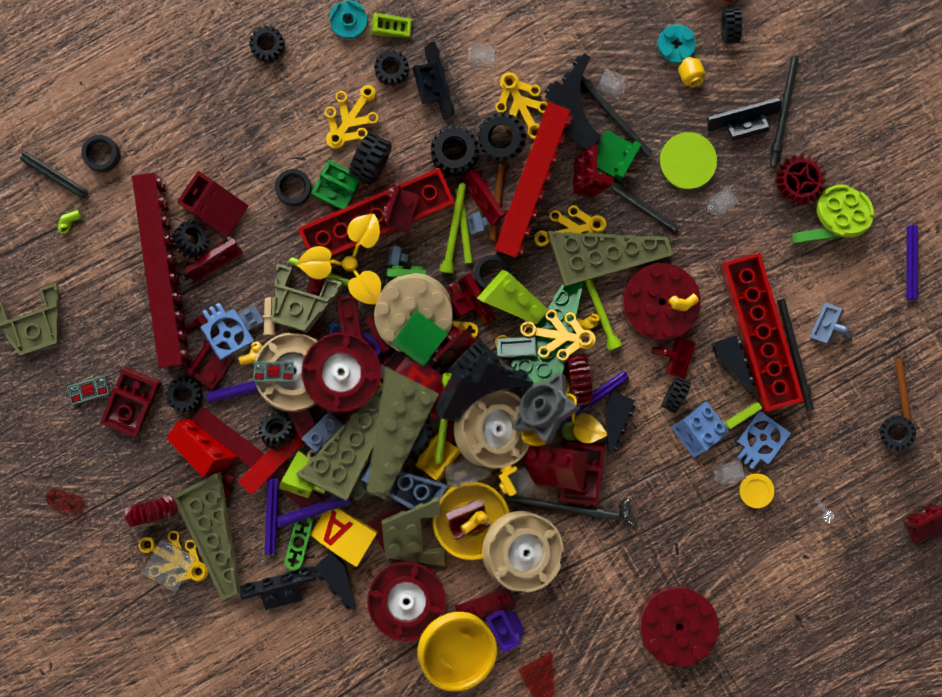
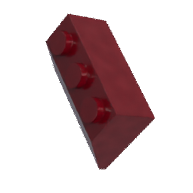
(556, 466)

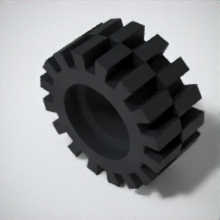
(731, 25)
(258, 36)
(387, 57)
(184, 245)
(172, 391)
(676, 394)
(280, 438)
(897, 444)

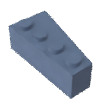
(411, 489)

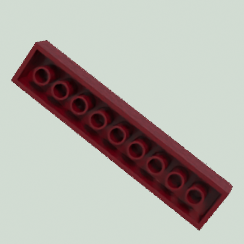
(160, 271)

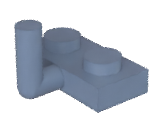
(828, 323)

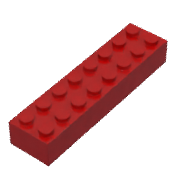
(532, 179)
(332, 229)
(761, 332)

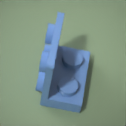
(700, 429)

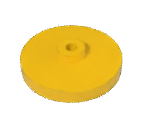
(756, 490)

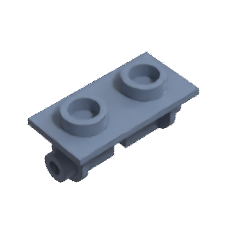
(322, 431)

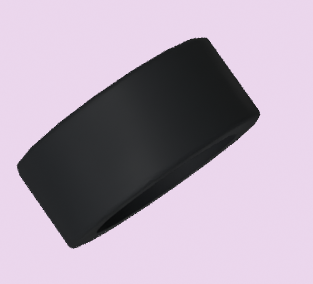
(90, 142)
(293, 173)
(487, 259)

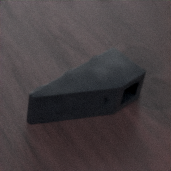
(730, 357)
(616, 414)
(335, 573)

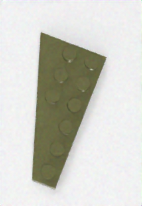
(596, 255)
(399, 421)
(345, 453)
(207, 520)

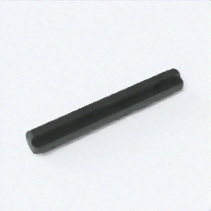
(53, 175)

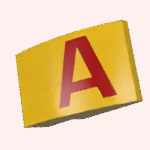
(344, 535)

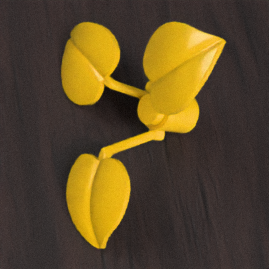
(367, 285)
(586, 428)

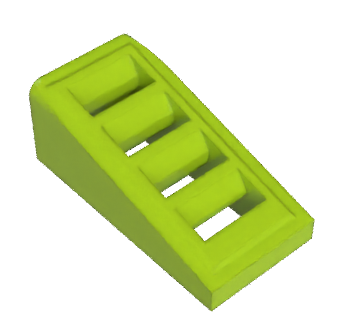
(390, 32)

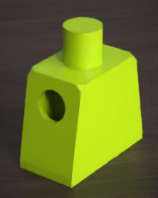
(295, 483)

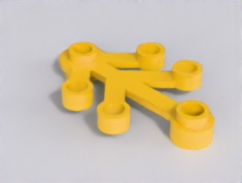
(520, 102)
(350, 119)
(573, 227)
(560, 336)
(197, 564)

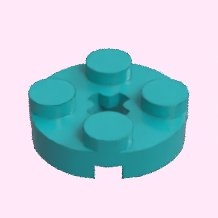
(345, 9)
(673, 33)

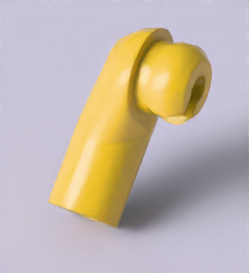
(682, 304)
(590, 322)
(250, 358)
(478, 518)

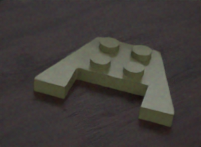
(298, 308)
(35, 329)
(404, 536)

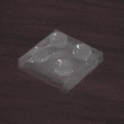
(169, 565)

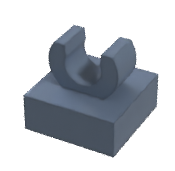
(476, 223)
(394, 256)
(251, 317)

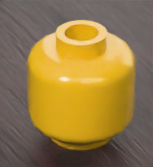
(691, 72)

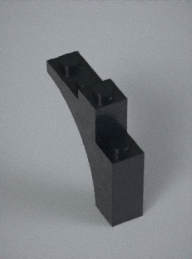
(568, 96)
(468, 387)

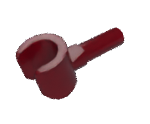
(198, 321)

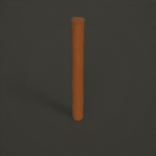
(498, 195)
(902, 388)

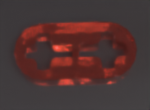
(63, 504)

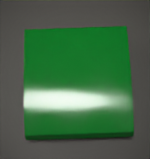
(335, 186)
(419, 338)

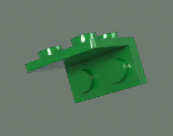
(615, 154)

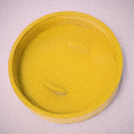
(455, 497)
(457, 651)

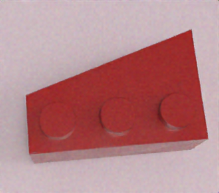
(200, 448)

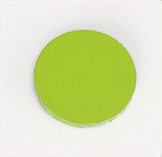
(688, 160)
(845, 211)

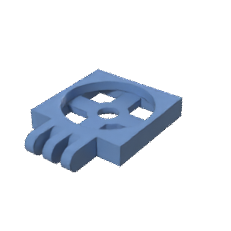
(217, 318)
(752, 452)

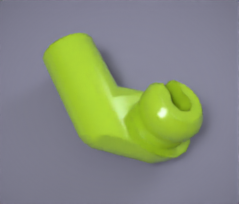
(66, 221)

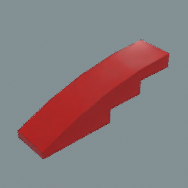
(268, 465)

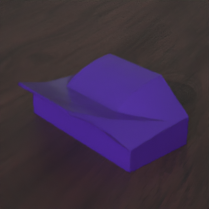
(506, 628)

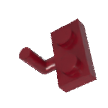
(679, 356)

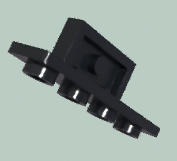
(432, 82)
(745, 120)
(279, 589)

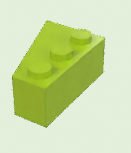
(513, 297)

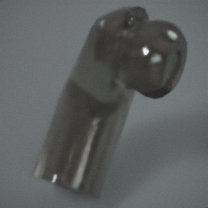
(625, 512)

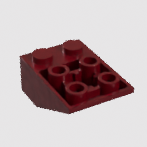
(212, 203)

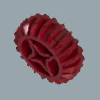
(808, 182)
(580, 378)
(150, 511)

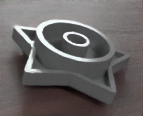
(544, 408)

